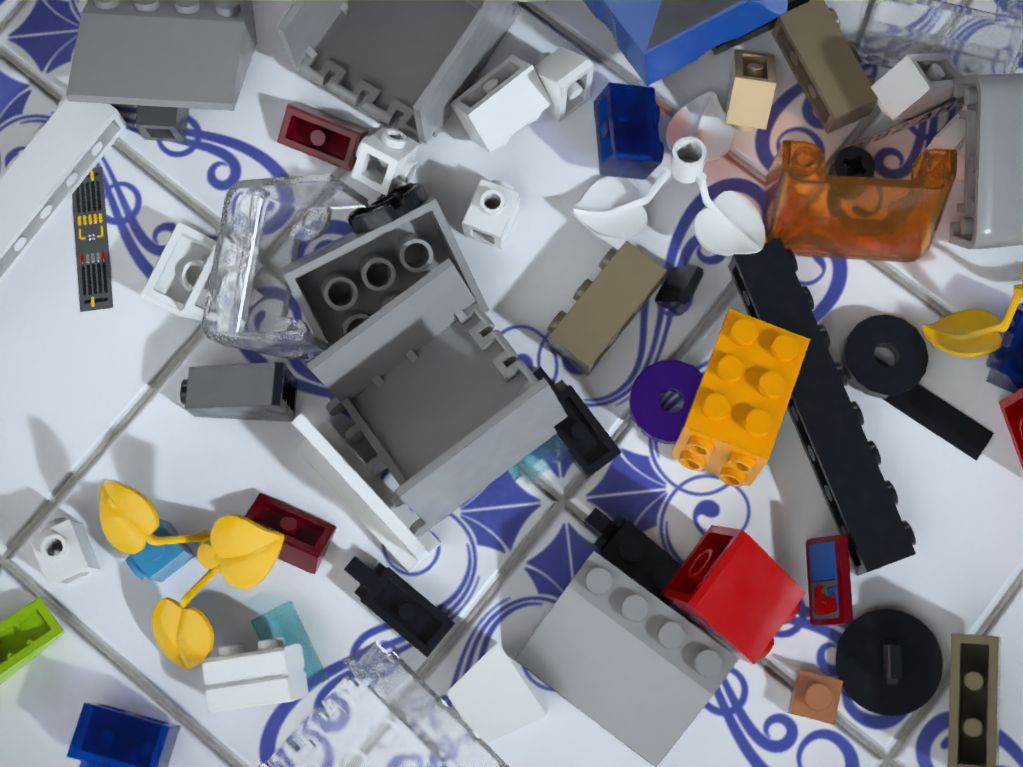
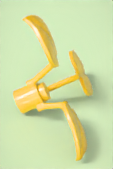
(973, 330)
(234, 547)

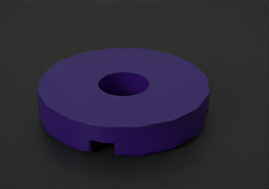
(645, 395)

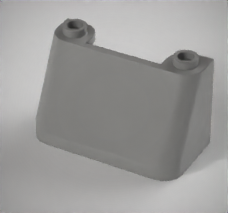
(991, 162)

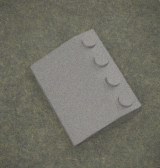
(163, 53)
(367, 270)
(626, 659)

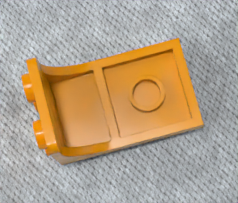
(741, 399)

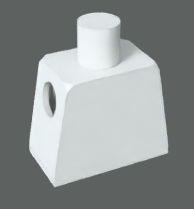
(494, 697)

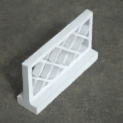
(363, 492)

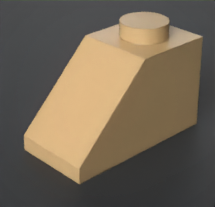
(750, 90)

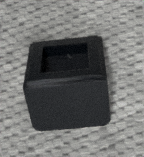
(679, 288)

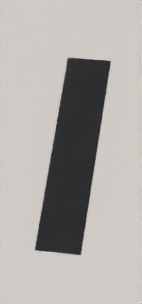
(942, 419)

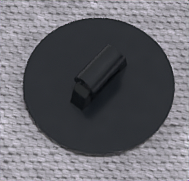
(889, 662)

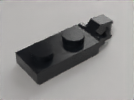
(580, 431)
(633, 552)
(400, 605)

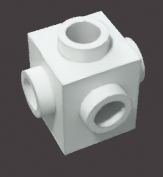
(385, 160)

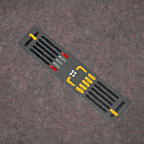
(92, 243)

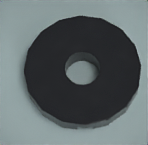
(387, 208)
(898, 337)

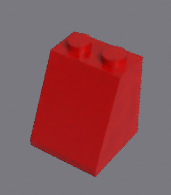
(734, 592)

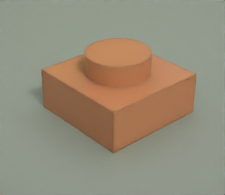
(815, 697)

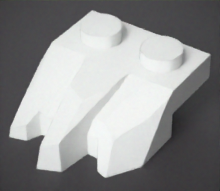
(182, 273)

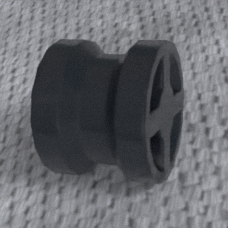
(855, 158)

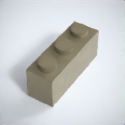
(825, 64)
(605, 306)
(974, 701)

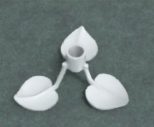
(694, 136)

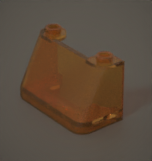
(855, 214)

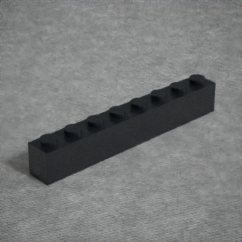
(825, 416)

